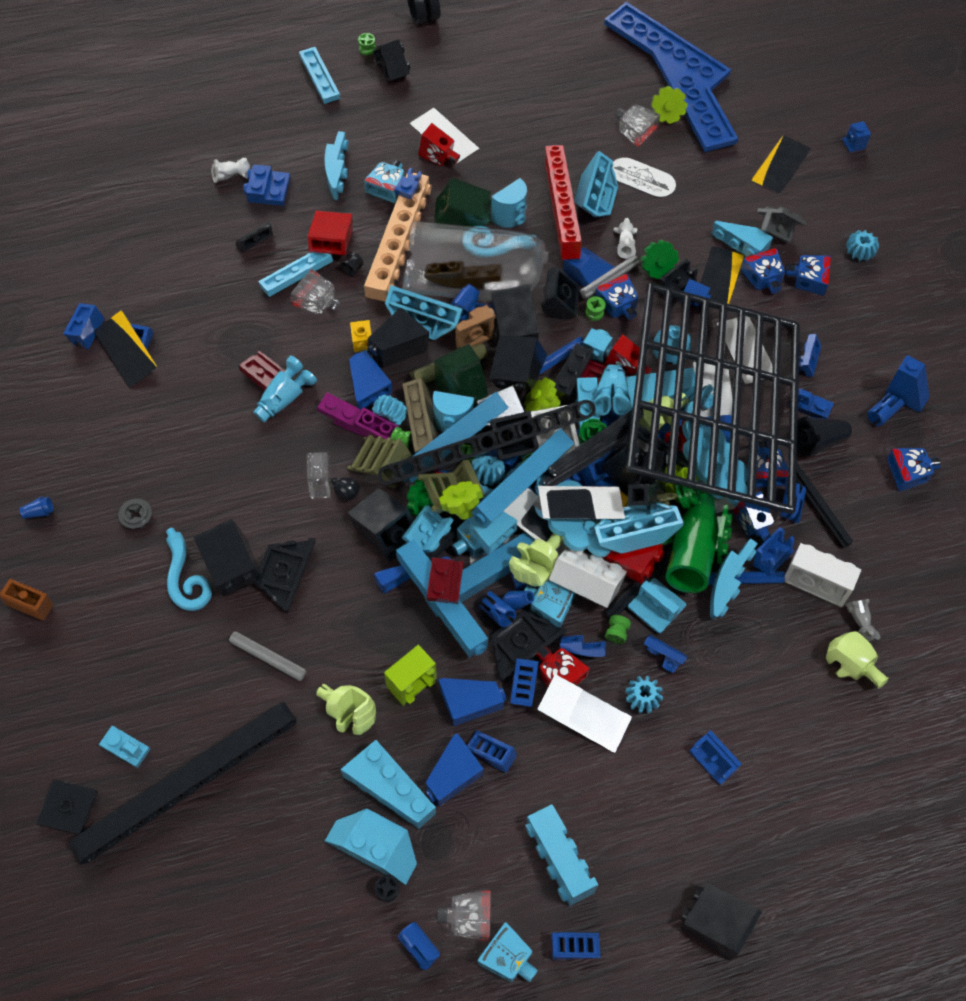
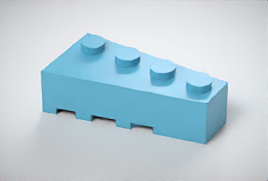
(383, 779)
(560, 855)

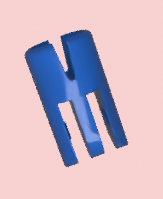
(885, 409)
(800, 496)
(498, 610)
(419, 945)

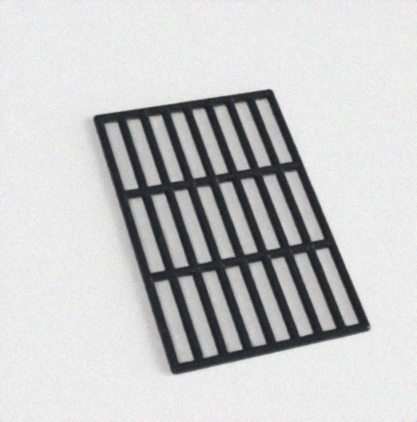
(715, 423)

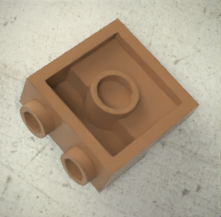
(477, 329)

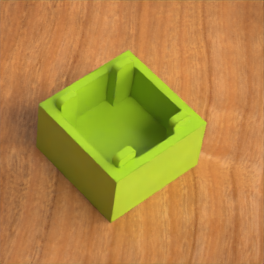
(410, 675)

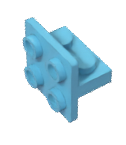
(428, 529)
(656, 605)

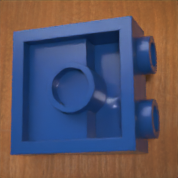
(266, 185)

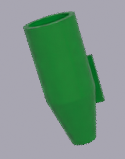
(696, 545)

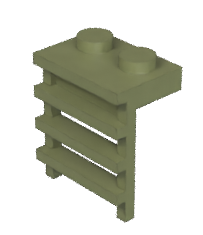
(390, 453)
(462, 473)

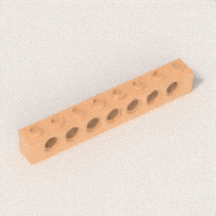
(395, 242)

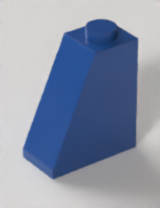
(368, 380)
(910, 384)
(470, 698)
(453, 772)

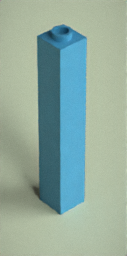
(461, 430)
(522, 478)
(489, 568)
(453, 615)

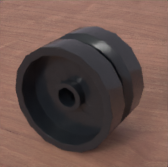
(424, 9)

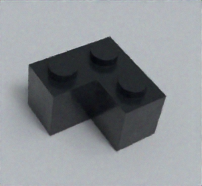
(392, 59)

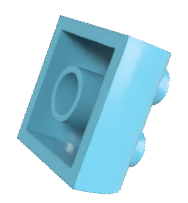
(510, 205)
(450, 409)

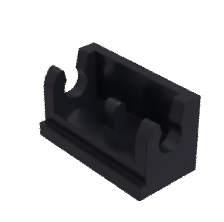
(679, 277)

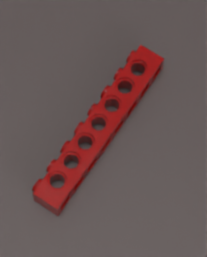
(562, 202)

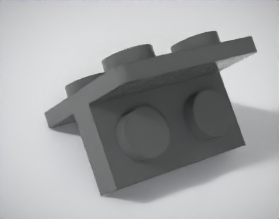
(780, 222)

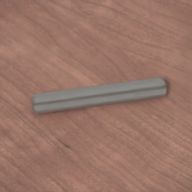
(614, 273)
(267, 656)

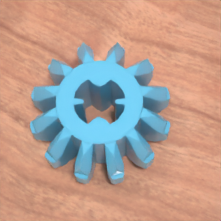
(862, 245)
(390, 409)
(488, 469)
(647, 702)

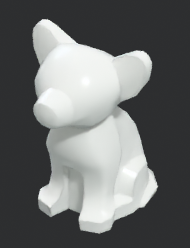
(226, 170)
(626, 247)

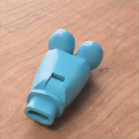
(283, 389)
(614, 389)

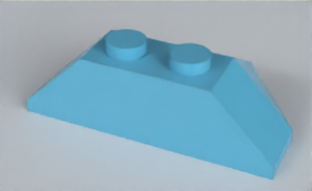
(597, 186)
(432, 314)
(639, 528)
(375, 843)

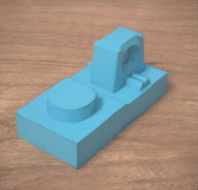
(707, 399)
(124, 746)

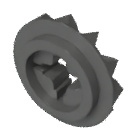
(135, 505)

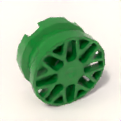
(589, 429)
(688, 496)

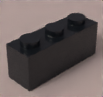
(573, 368)

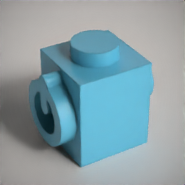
(599, 342)

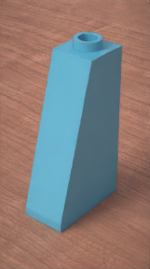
(668, 385)

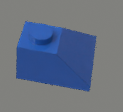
(586, 268)

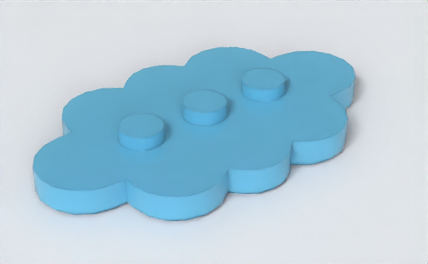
(722, 460)
(576, 533)

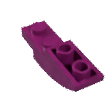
(355, 420)

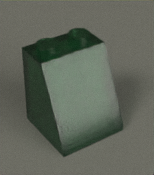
(462, 204)
(460, 374)

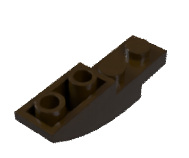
(456, 275)

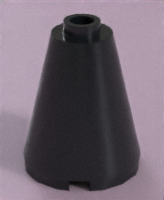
(820, 434)

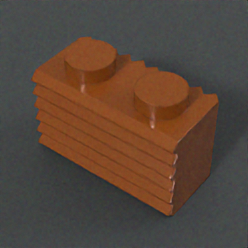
(26, 599)

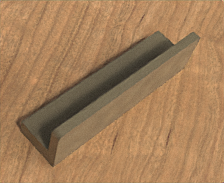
(420, 413)

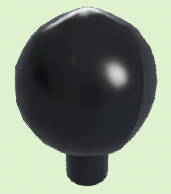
(345, 488)

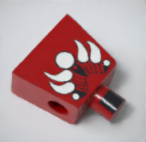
(437, 146)
(625, 354)
(561, 664)

